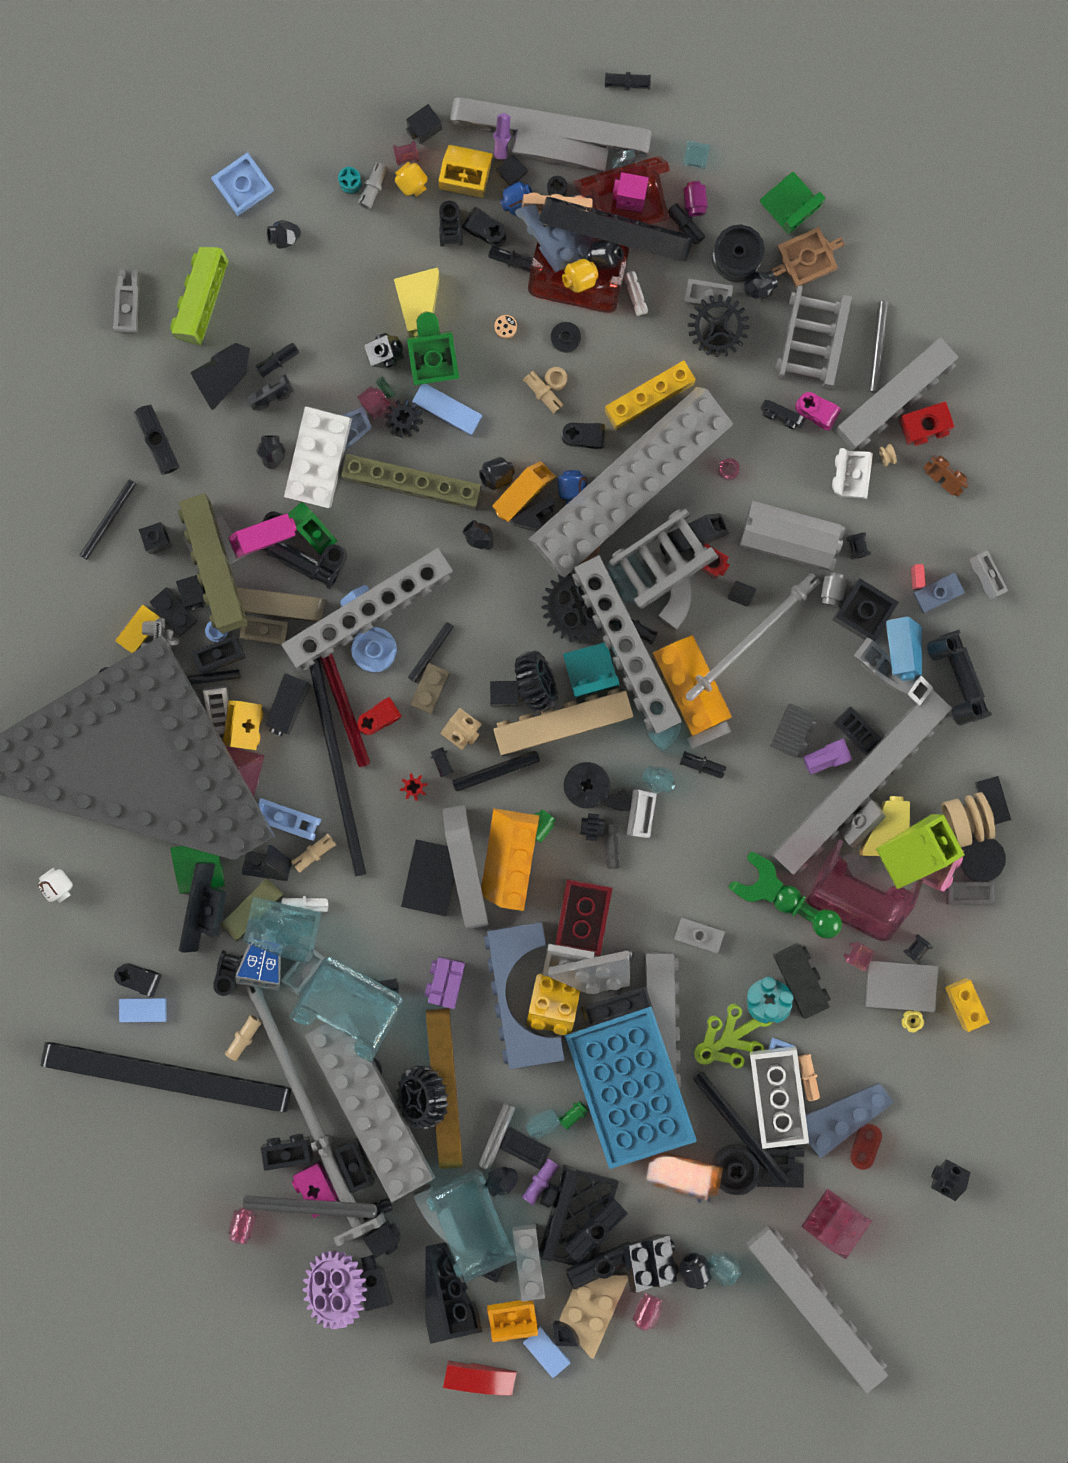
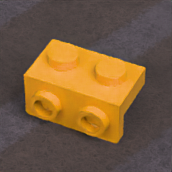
(512, 1320)

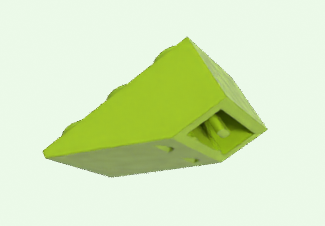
(920, 850)

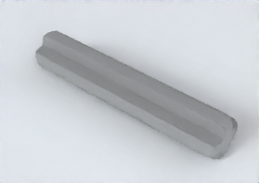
(496, 1136)

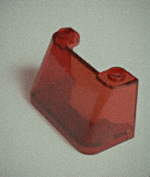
(549, 285)

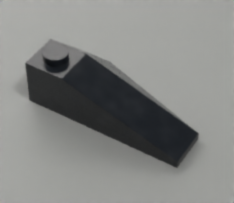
(447, 1304)

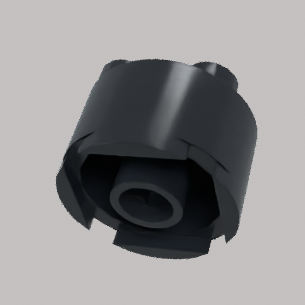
(599, 781)
(748, 1166)

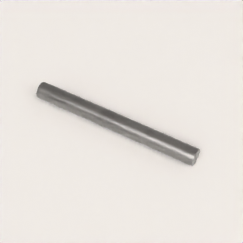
(878, 346)

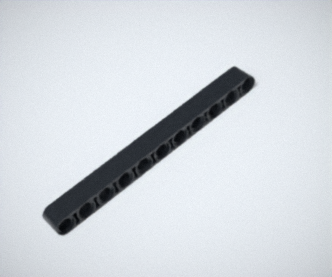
(166, 1076)

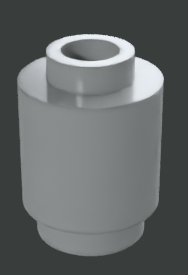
(833, 590)

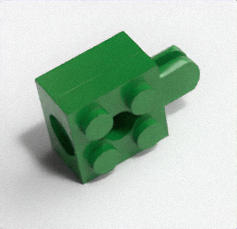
(432, 352)

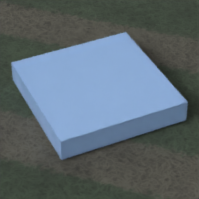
(242, 184)

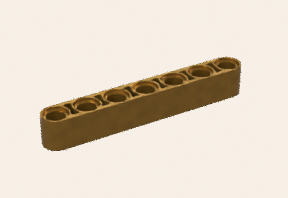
(442, 1060)

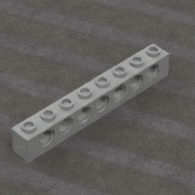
(433, 561)
(596, 570)

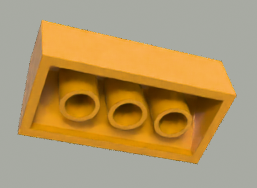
(679, 666)
(509, 858)

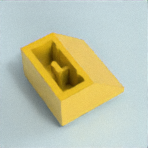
(465, 171)

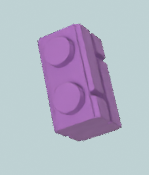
(445, 982)

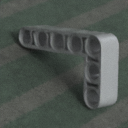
(464, 867)

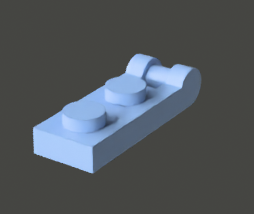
(288, 819)

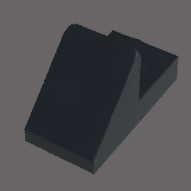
(528, 518)
(270, 865)

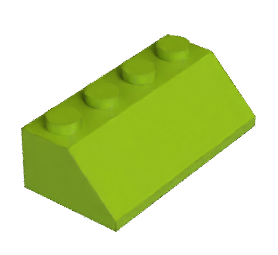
(200, 295)

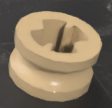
(887, 455)

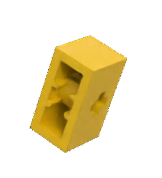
(237, 714)
(967, 1004)

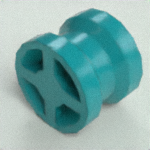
(348, 175)

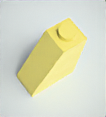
(416, 295)
(896, 821)

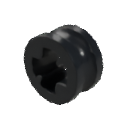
(561, 181)

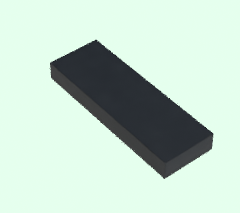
(616, 1006)

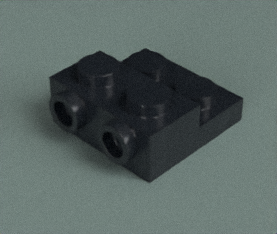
(650, 1263)

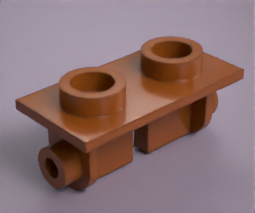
(939, 469)

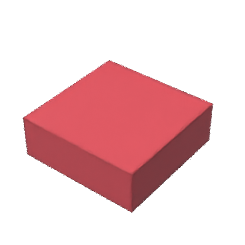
(918, 576)

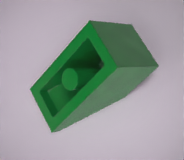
(311, 528)

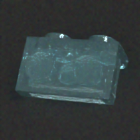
(628, 590)

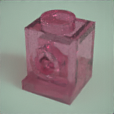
(373, 401)

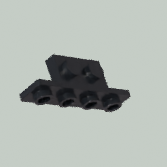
(203, 908)

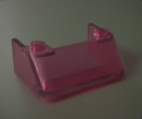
(858, 903)

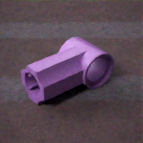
(832, 755)

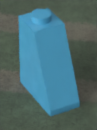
(905, 647)

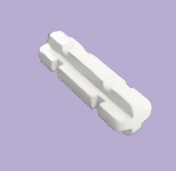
(635, 293)

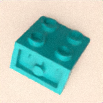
(590, 670)

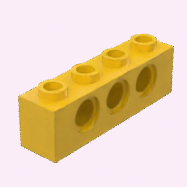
(649, 395)

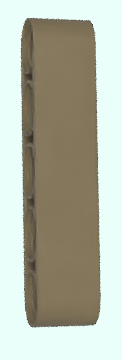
(281, 605)

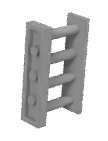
(835, 331)
(683, 568)

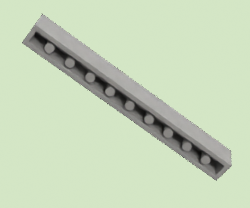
(861, 782)

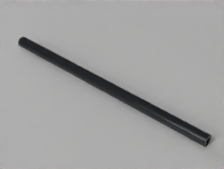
(337, 768)

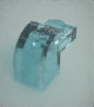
(667, 737)

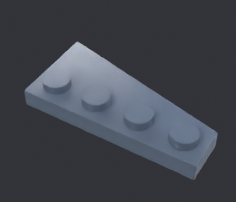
(843, 1117)

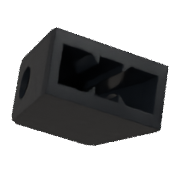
(379, 1294)

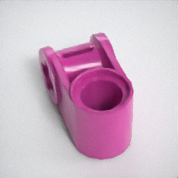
(820, 412)

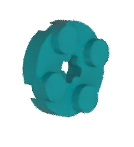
(769, 988)

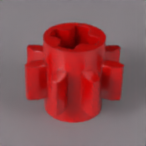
(419, 790)

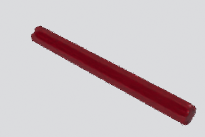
(345, 710)

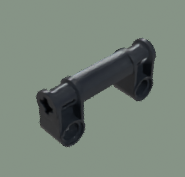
(304, 563)
(974, 705)

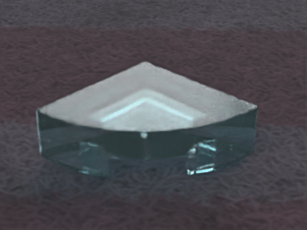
(628, 158)

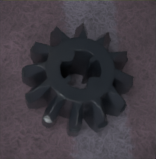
(395, 415)

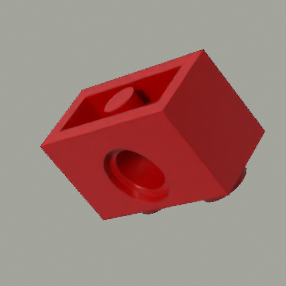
(936, 414)

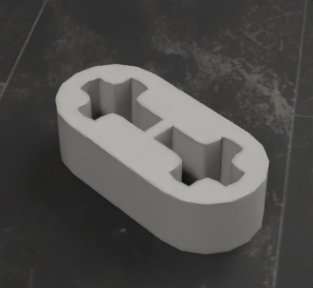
(708, 735)

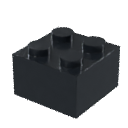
(865, 610)

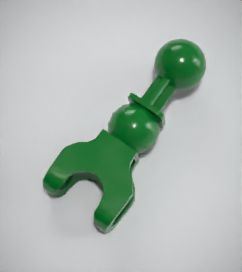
(785, 898)

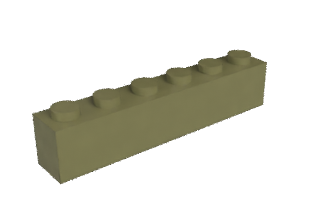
(212, 563)

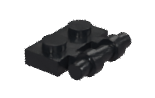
(792, 1170)

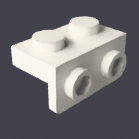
(852, 474)

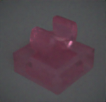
(859, 956)

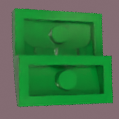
(184, 864)

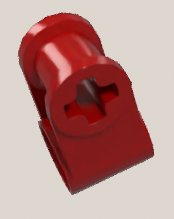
(382, 714)

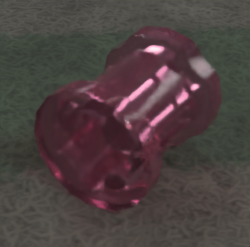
(405, 153)

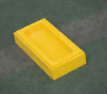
(131, 636)

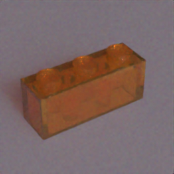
(684, 1175)

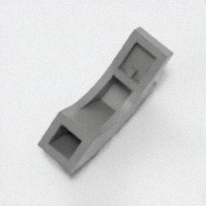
(679, 599)
(879, 665)

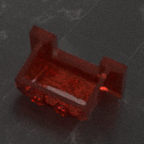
(601, 188)

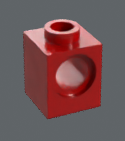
(721, 569)

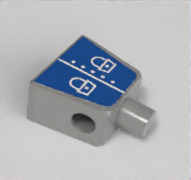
(259, 969)

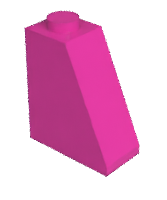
(262, 535)

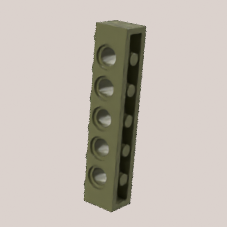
(411, 482)

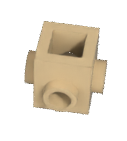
(461, 729)

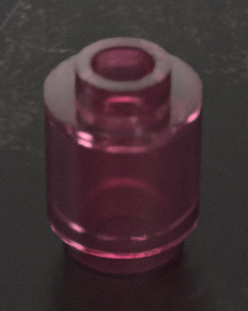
(241, 1225)
(647, 1312)

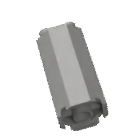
(791, 536)

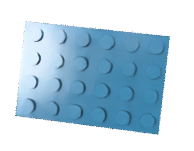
(630, 1088)

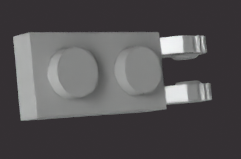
(126, 303)

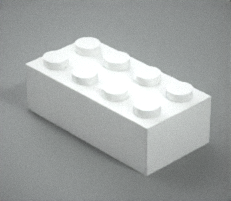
(318, 457)
(779, 1097)

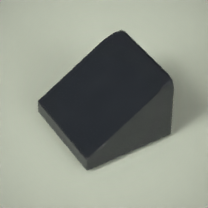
(741, 593)

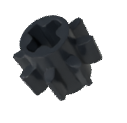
(592, 827)

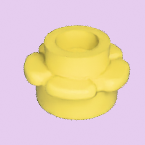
(906, 1021)

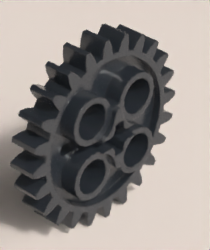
(558, 611)

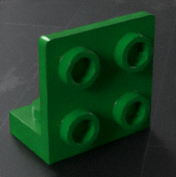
(791, 202)

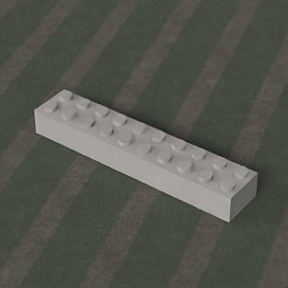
(631, 481)

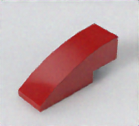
(479, 1378)

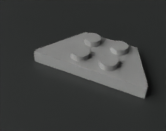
(595, 974)

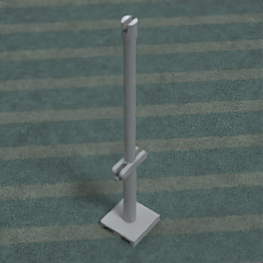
(322, 1142)

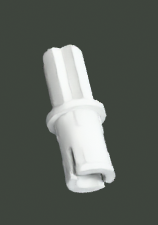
(314, 904)

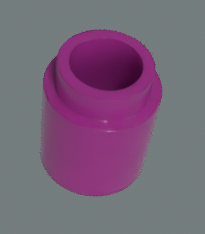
(695, 199)

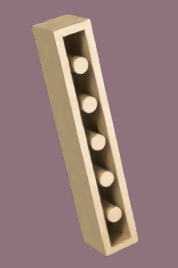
(563, 723)

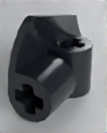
(221, 373)

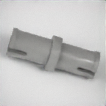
(373, 186)

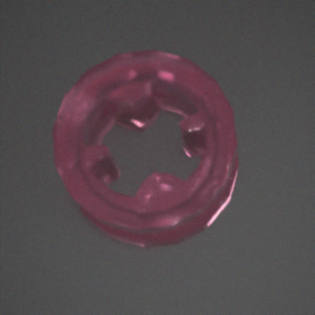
(736, 468)

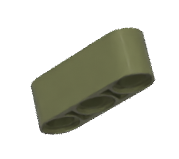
(237, 921)

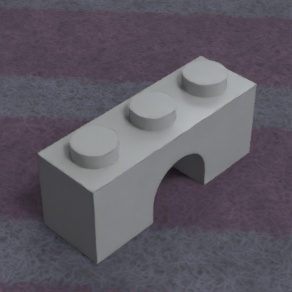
(528, 1262)

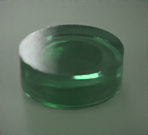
(385, 387)

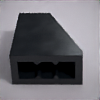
(706, 529)
(287, 704)

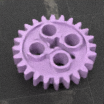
(334, 1289)

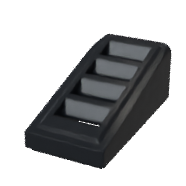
(852, 736)

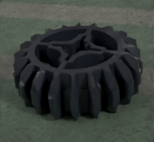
(734, 338)
(536, 681)
(422, 1097)

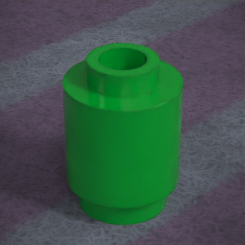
(545, 825)

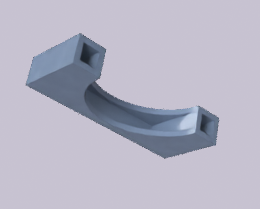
(522, 1045)

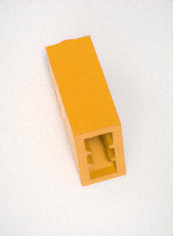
(523, 491)

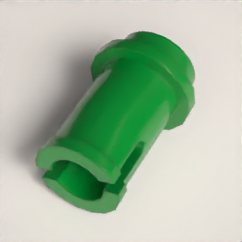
(573, 1115)

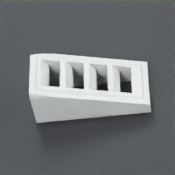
(224, 699)

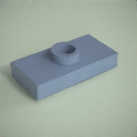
(938, 592)

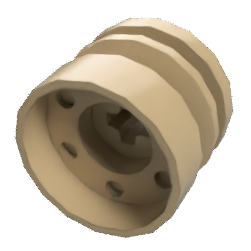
(973, 818)

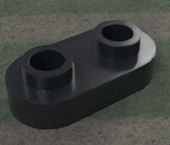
(775, 411)

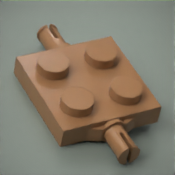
(807, 257)

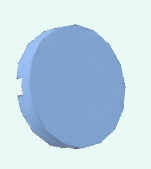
(374, 650)

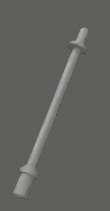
(798, 594)

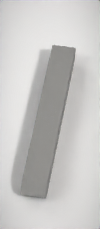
(612, 136)

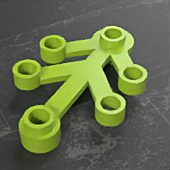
(729, 1038)

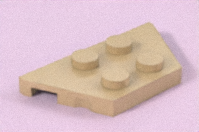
(592, 1308)

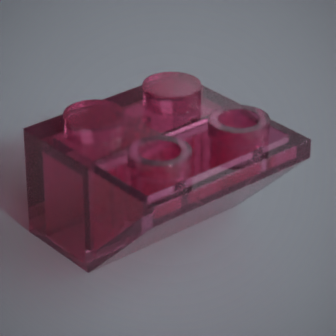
(836, 1224)

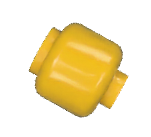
(411, 179)
(580, 275)

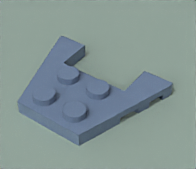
(557, 244)

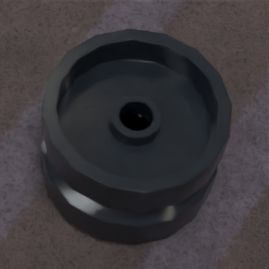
(731, 242)

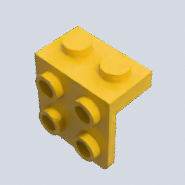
(553, 1006)

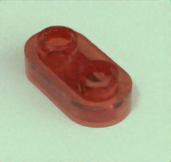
(866, 1146)

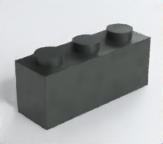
(802, 980)

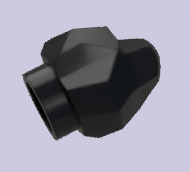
(283, 234)
(760, 285)
(270, 451)
(478, 535)
(501, 1181)

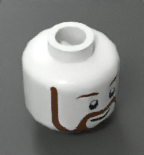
(55, 885)

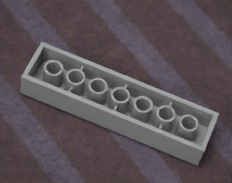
(371, 1112)

